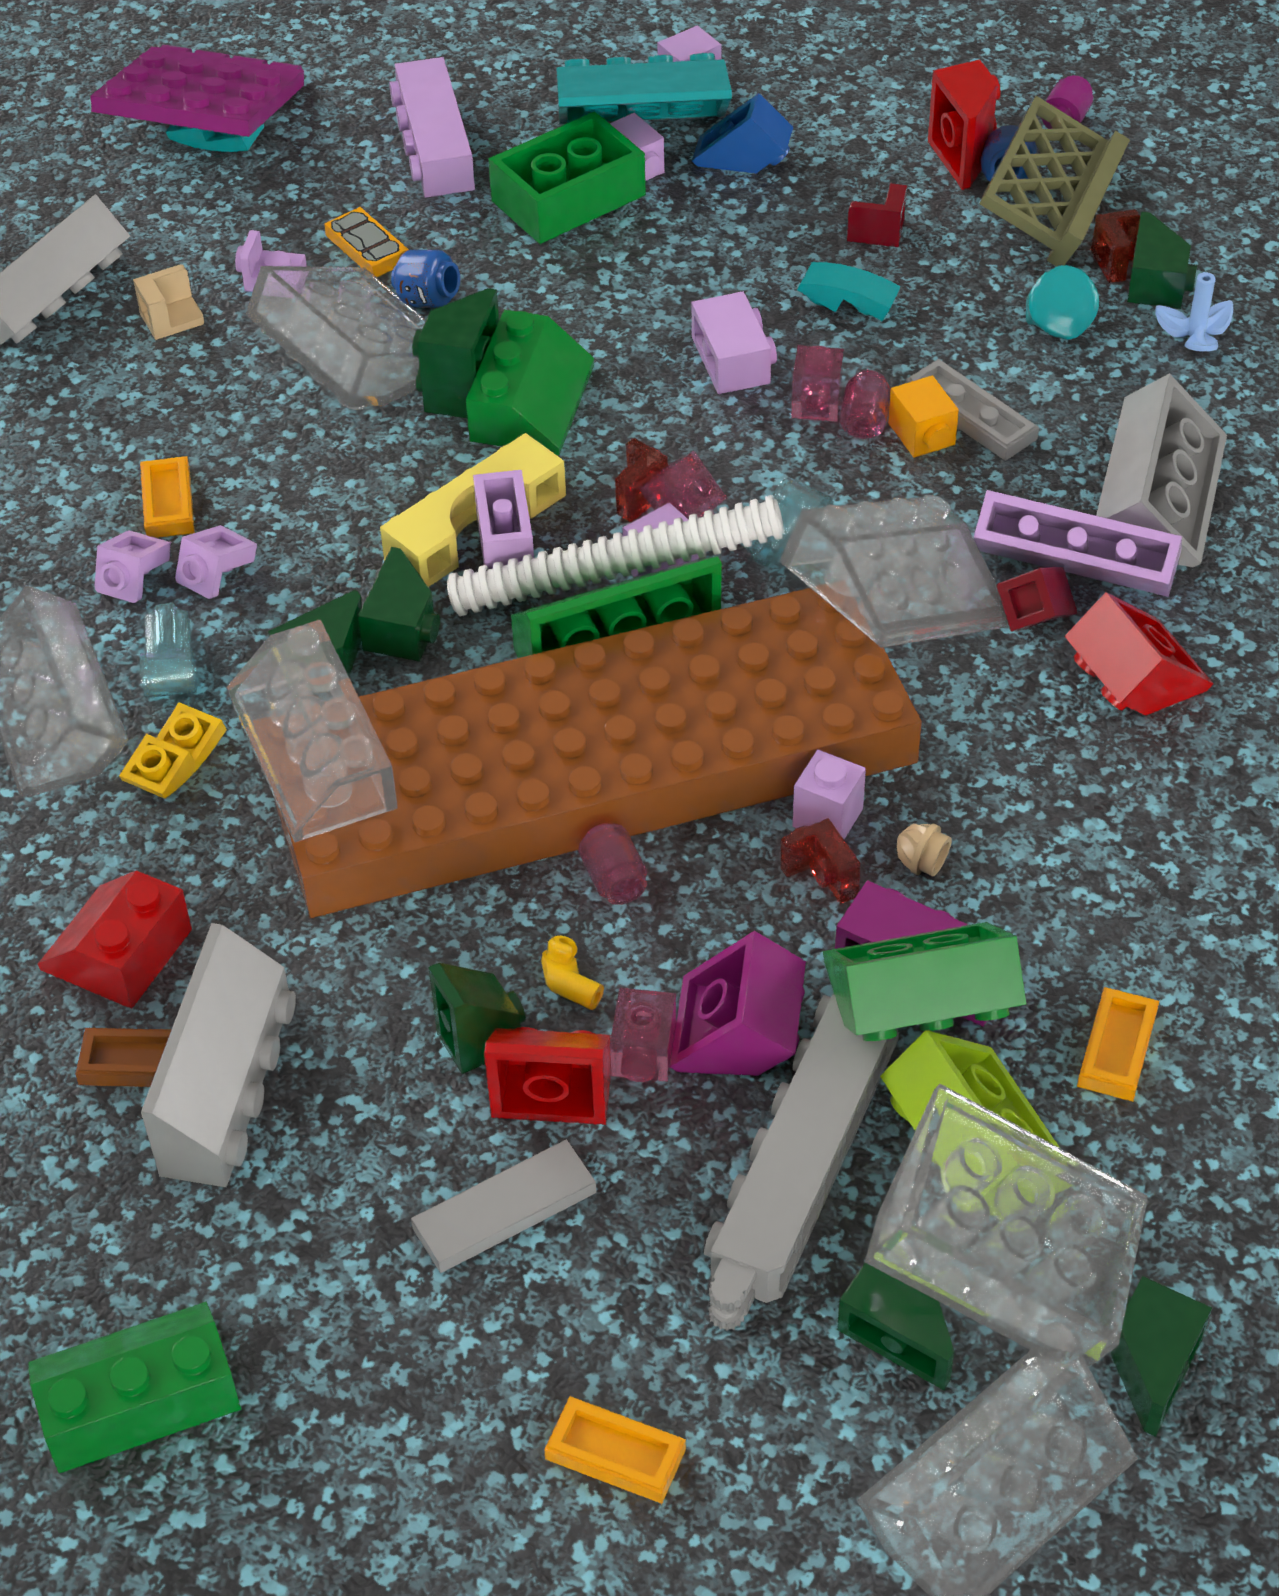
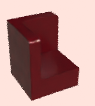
(878, 222)
(1036, 597)

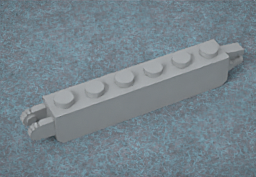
(792, 1166)

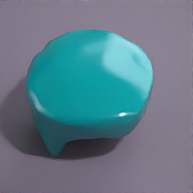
(1063, 302)

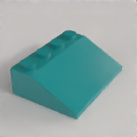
(649, 89)

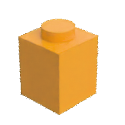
(923, 416)

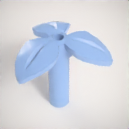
(1202, 319)

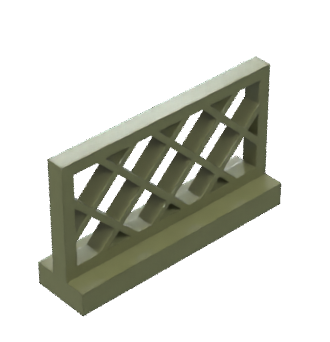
(1081, 193)

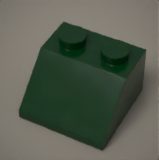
(453, 349)

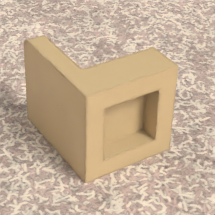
(167, 302)

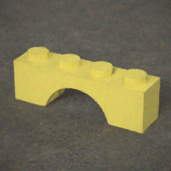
(431, 526)

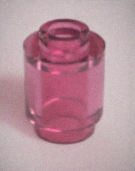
(865, 405)
(613, 863)

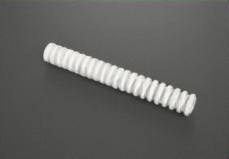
(615, 556)

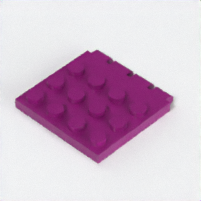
(199, 90)

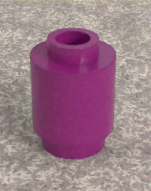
(1071, 96)

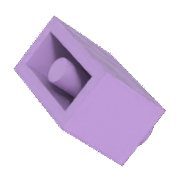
(732, 342)
(502, 517)

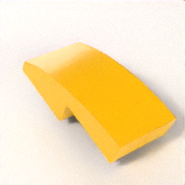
(176, 753)

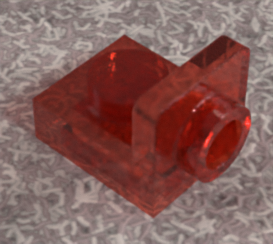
(1115, 242)
(642, 465)
(826, 854)

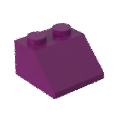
(740, 1010)

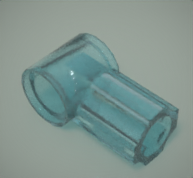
(791, 498)
(168, 659)

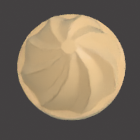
(923, 848)

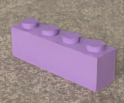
(432, 127)
(1078, 542)

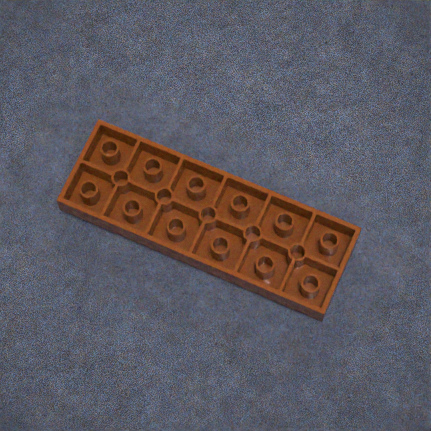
(610, 732)

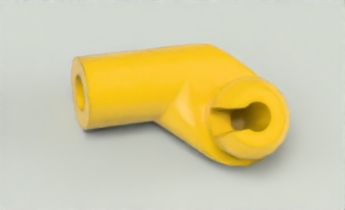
(563, 976)

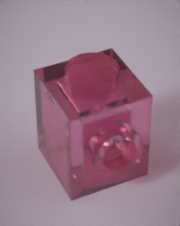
(817, 372)
(685, 485)
(643, 1035)

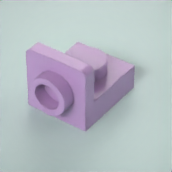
(251, 257)
(207, 555)
(124, 563)

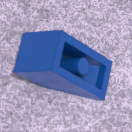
(745, 139)

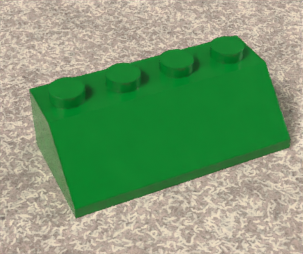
(620, 607)

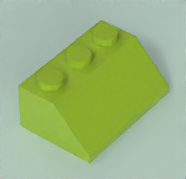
(964, 1068)

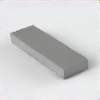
(981, 413)
(503, 1205)

